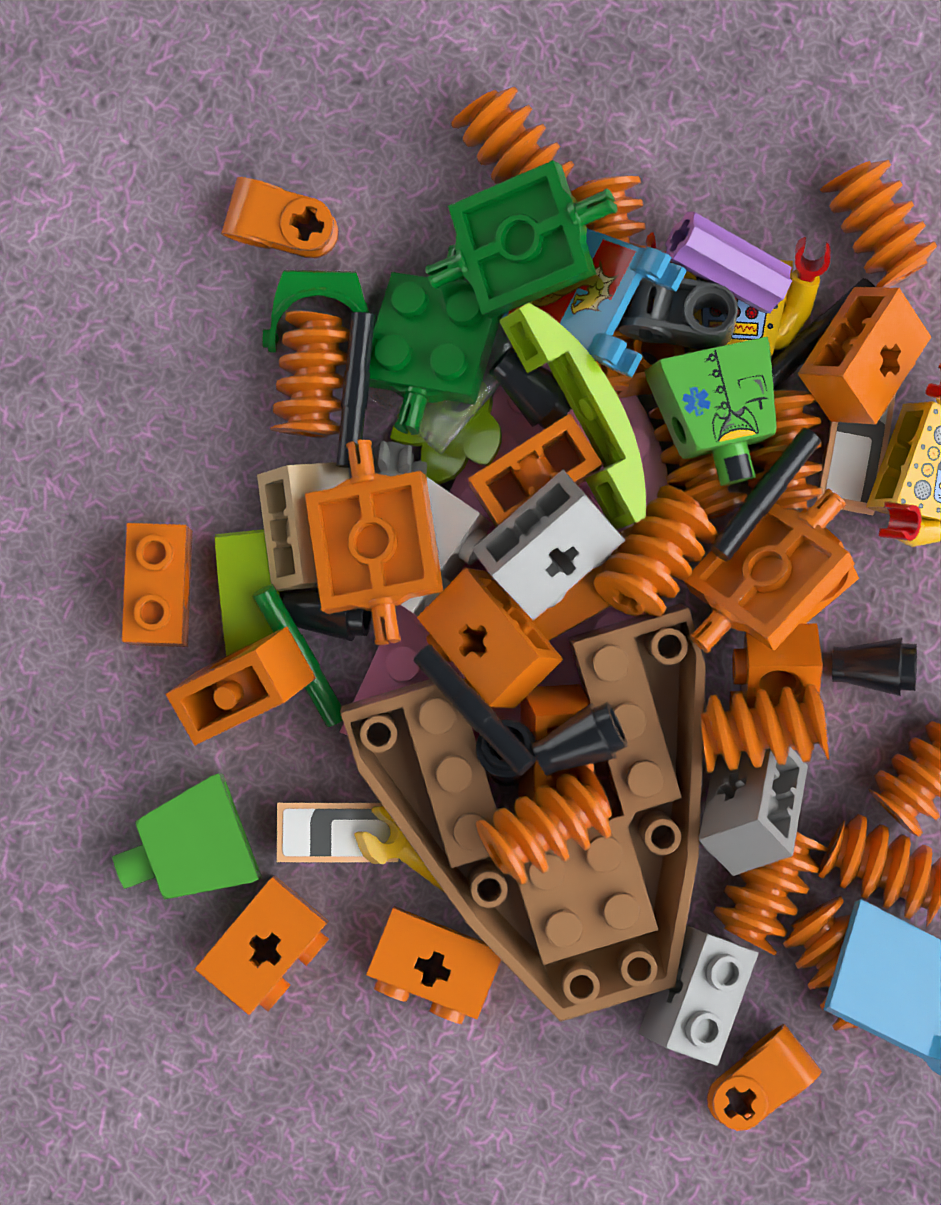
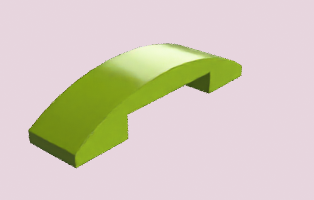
(596, 405)

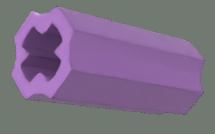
(728, 261)

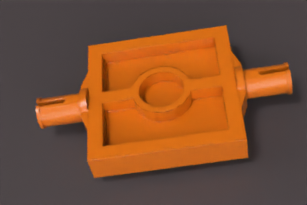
(374, 542)
(772, 576)

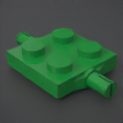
(521, 239)
(430, 344)

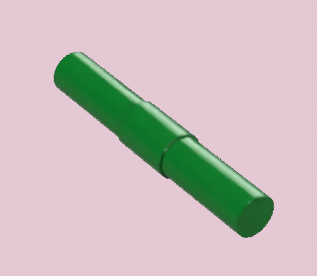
(319, 689)

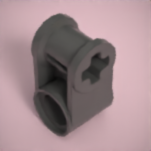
(673, 314)

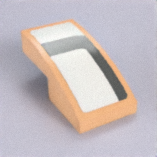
(854, 459)
(325, 831)

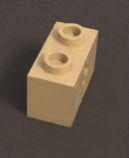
(287, 520)

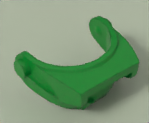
(307, 283)

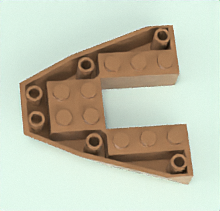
(611, 914)

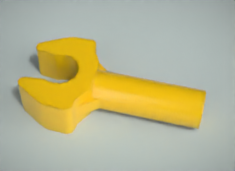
(395, 847)

